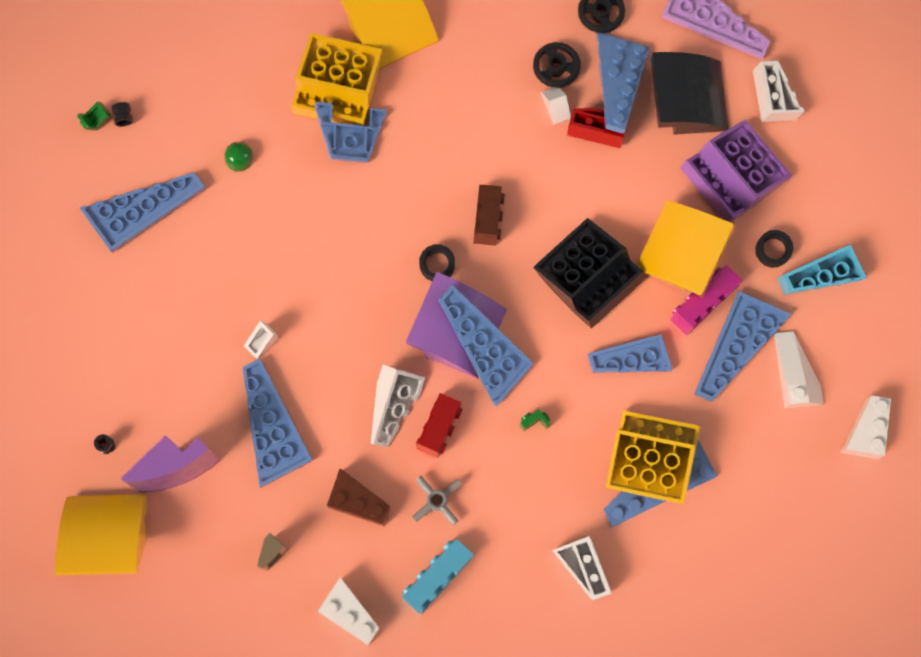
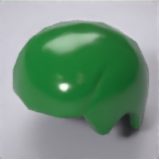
(238, 156)

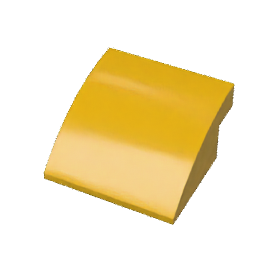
(391, 25)
(339, 75)
(685, 247)
(653, 457)
(101, 535)

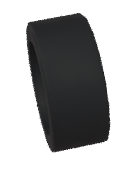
(781, 236)
(436, 248)

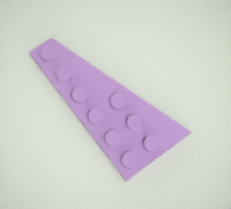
(717, 22)

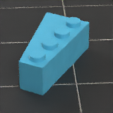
(828, 271)
(437, 576)

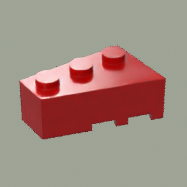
(590, 126)
(439, 425)

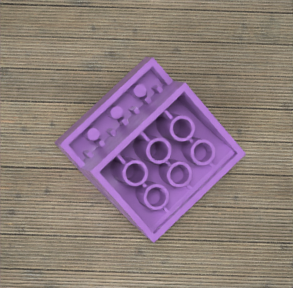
(735, 171)
(435, 334)
(169, 466)

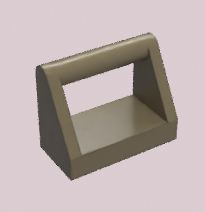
(271, 552)

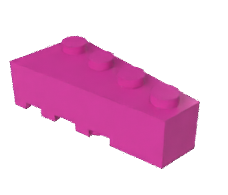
(698, 308)

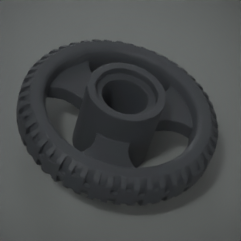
(603, 18)
(546, 76)

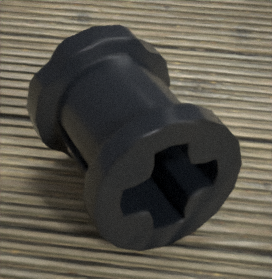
(104, 449)

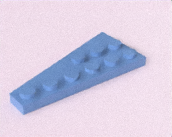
(620, 75)
(135, 211)
(741, 337)
(489, 350)
(274, 435)
(630, 505)

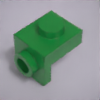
(94, 117)
(530, 419)

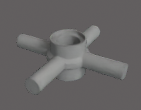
(442, 507)

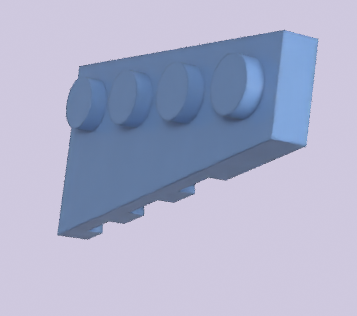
(636, 356)

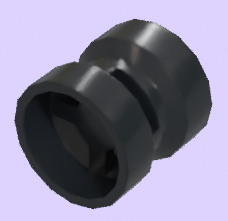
(122, 114)

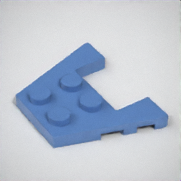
(349, 141)

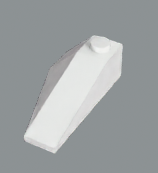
(797, 377)
(394, 396)

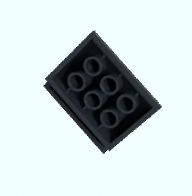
(689, 92)
(590, 272)

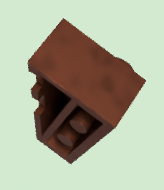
(488, 215)
(356, 500)

